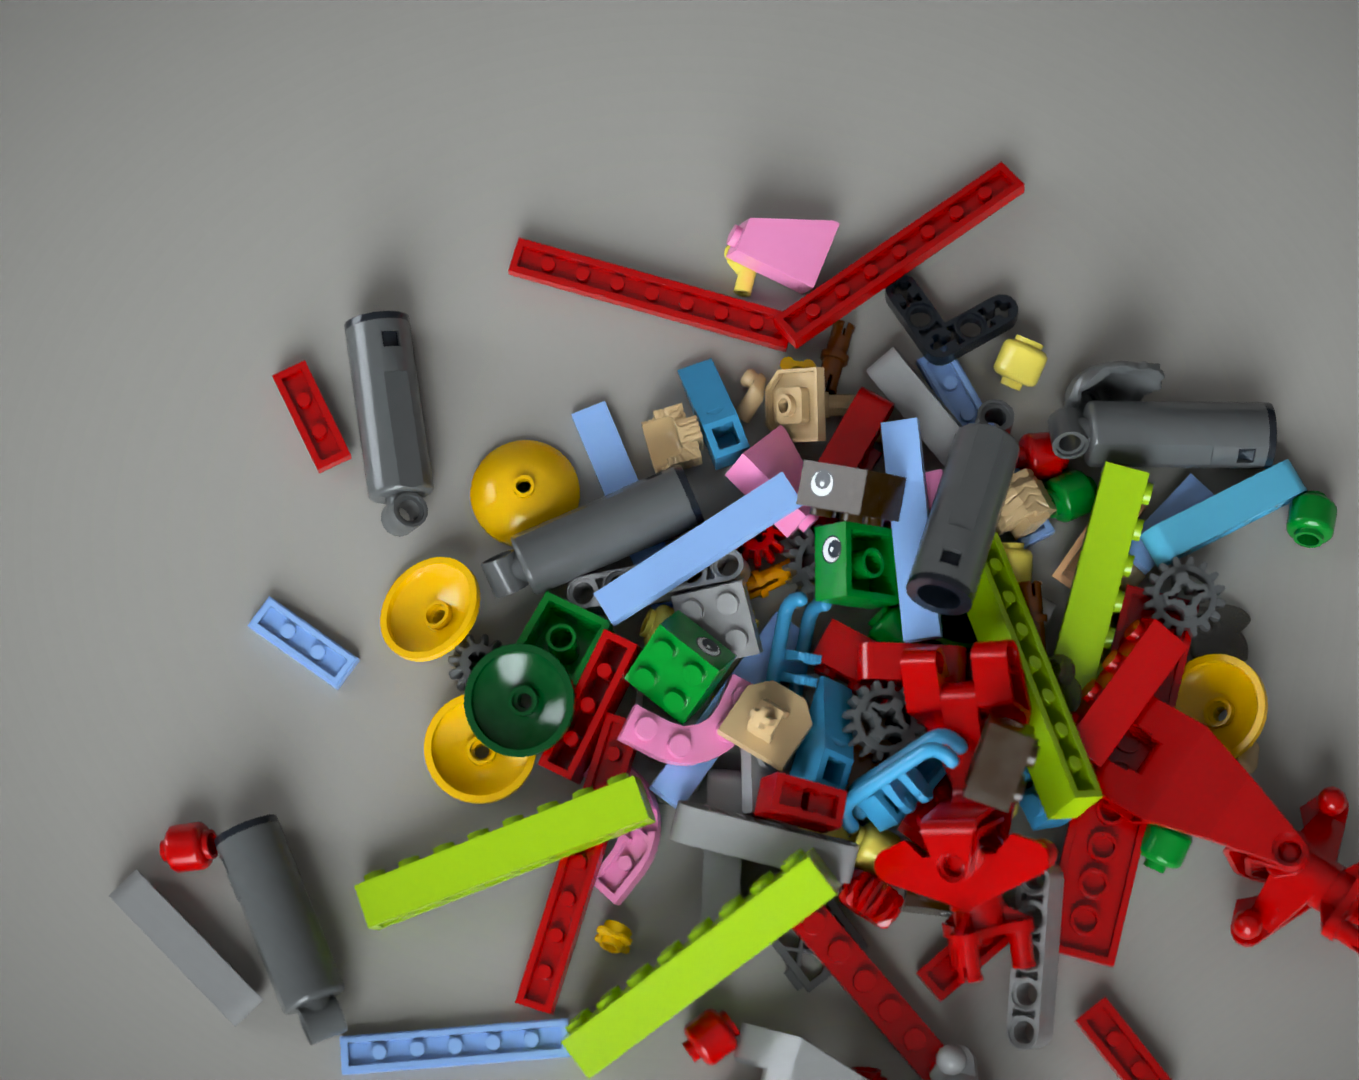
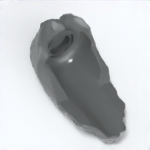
(1113, 383)

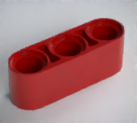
(858, 430)
(882, 661)

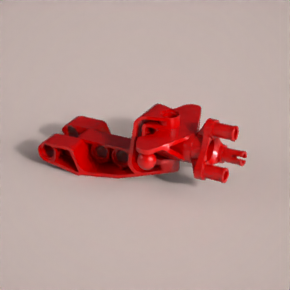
(1205, 792)
(968, 841)

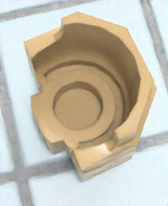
(673, 438)
(1025, 505)

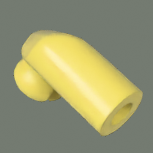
(745, 277)

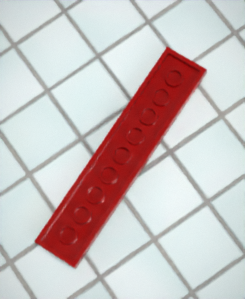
(1099, 844)

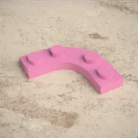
(679, 743)
(630, 855)

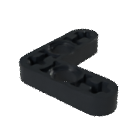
(939, 331)

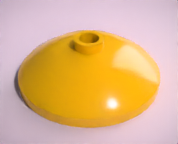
(505, 510)
(430, 609)
(1221, 684)
(458, 771)

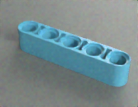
(1223, 513)

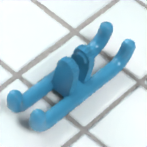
(789, 664)
(900, 771)

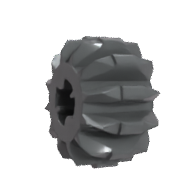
(468, 655)

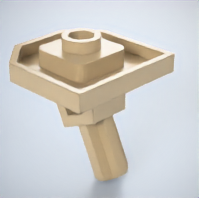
(800, 403)
(768, 723)

